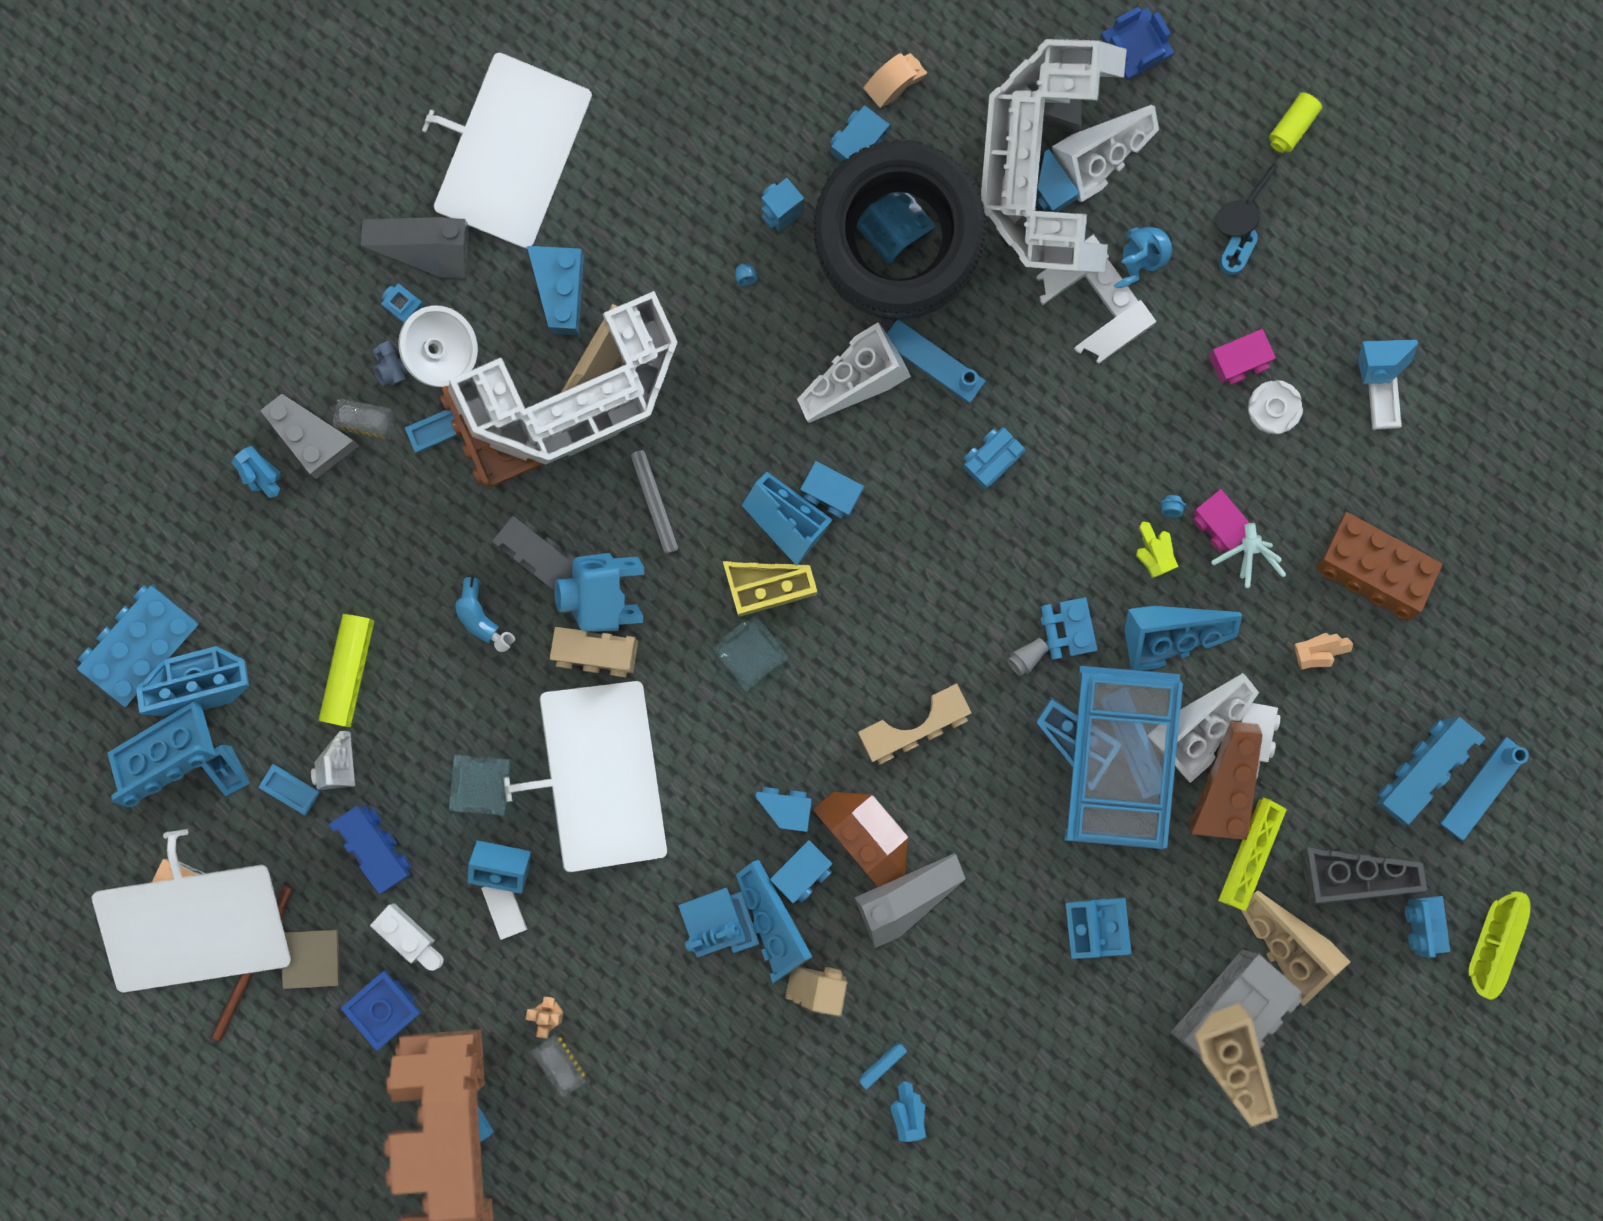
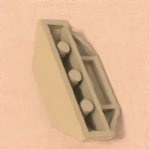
(598, 359)

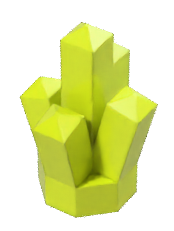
(1159, 552)

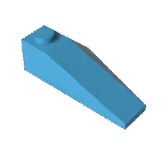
(1163, 632)

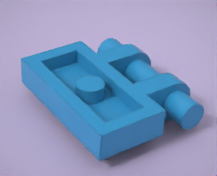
(1077, 628)

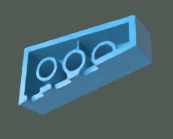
(1428, 768)

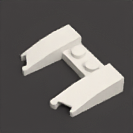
(1130, 315)

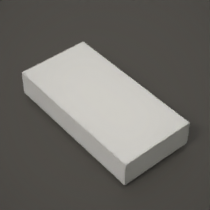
(1385, 405)
(504, 911)

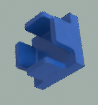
(1143, 37)
(381, 1010)

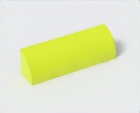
(346, 670)

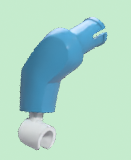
(474, 620)

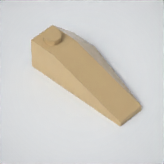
(1235, 1060)

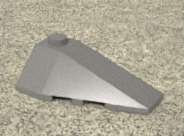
(904, 901)

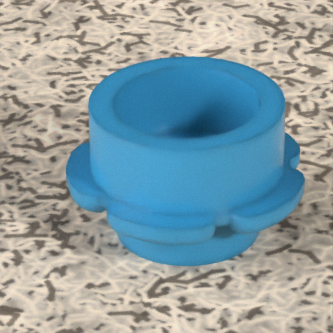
(1172, 506)

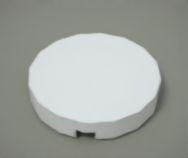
(1269, 413)

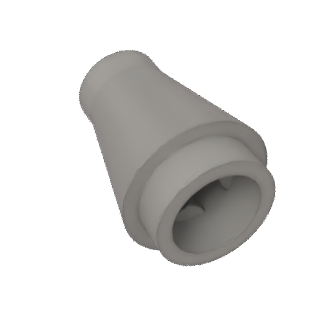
(1025, 658)

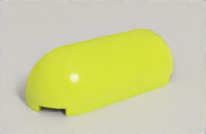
(1499, 944)

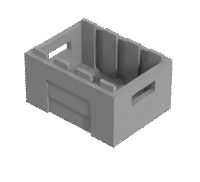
(1254, 985)

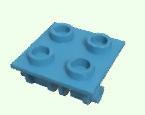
(711, 923)

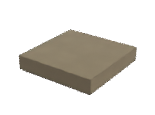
(313, 959)

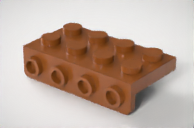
(491, 464)
(1379, 567)

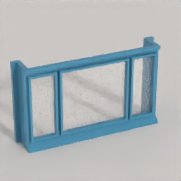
(1124, 757)

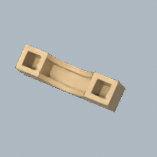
(946, 708)

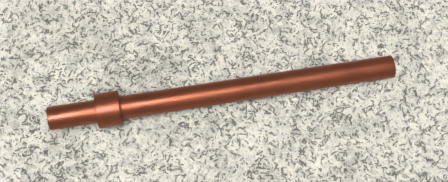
(244, 979)

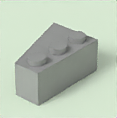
(308, 437)

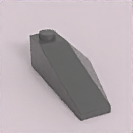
(427, 244)

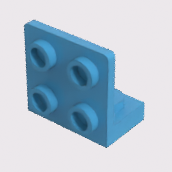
(894, 224)
(1427, 926)

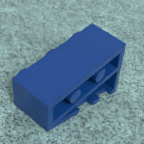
(372, 848)

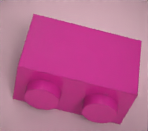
(1242, 357)
(1221, 521)

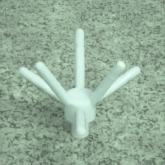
(1251, 545)

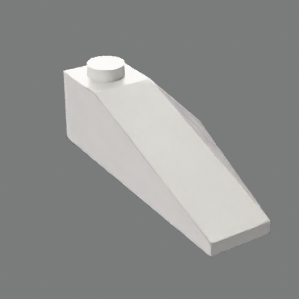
(1099, 150)
(861, 372)
(1206, 722)
(335, 764)

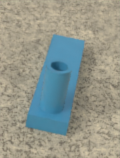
(935, 362)
(1484, 788)

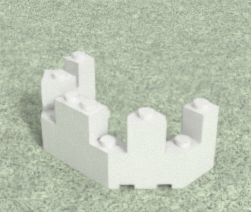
(1012, 152)
(581, 414)

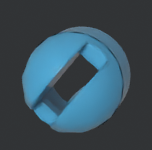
(744, 271)

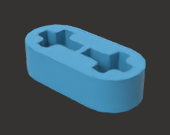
(1243, 252)

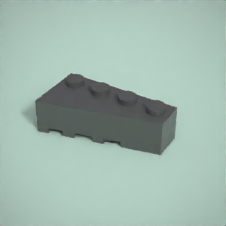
(1350, 877)

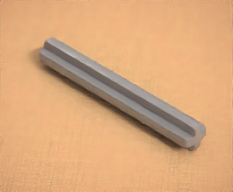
(654, 501)

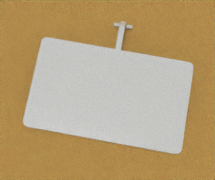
(511, 150)
(601, 776)
(191, 926)

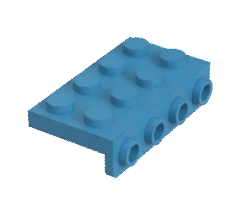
(136, 644)
(160, 755)

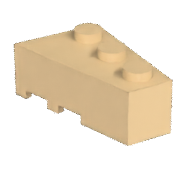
(594, 651)
(817, 989)

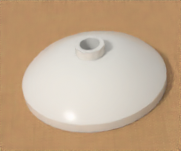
(448, 334)

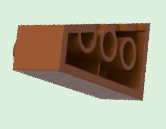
(1229, 793)

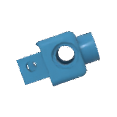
(595, 592)

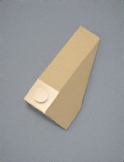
(1300, 951)

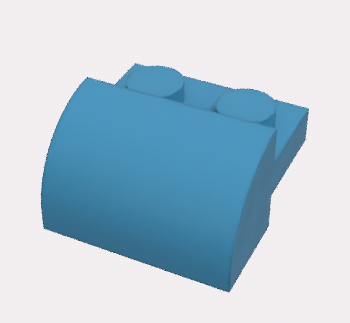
(1098, 928)

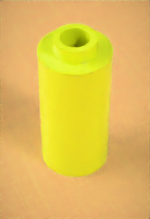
(1295, 123)

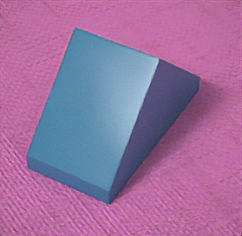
(226, 770)

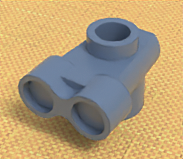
(390, 368)

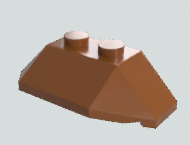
(866, 834)

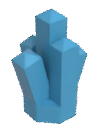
(257, 471)
(908, 1114)

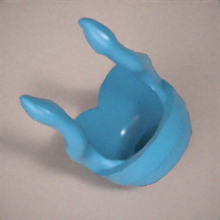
(1146, 249)

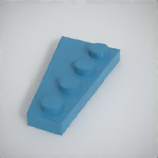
(779, 934)

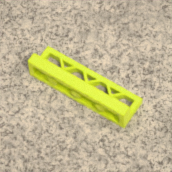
(1252, 854)

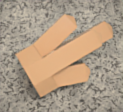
(1320, 650)
(546, 1016)

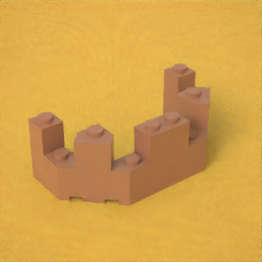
(446, 1153)

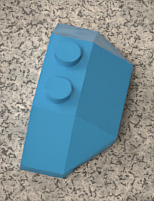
(203, 676)

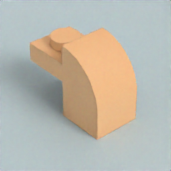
(893, 79)

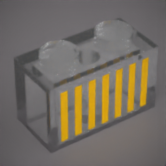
(364, 419)
(559, 1065)

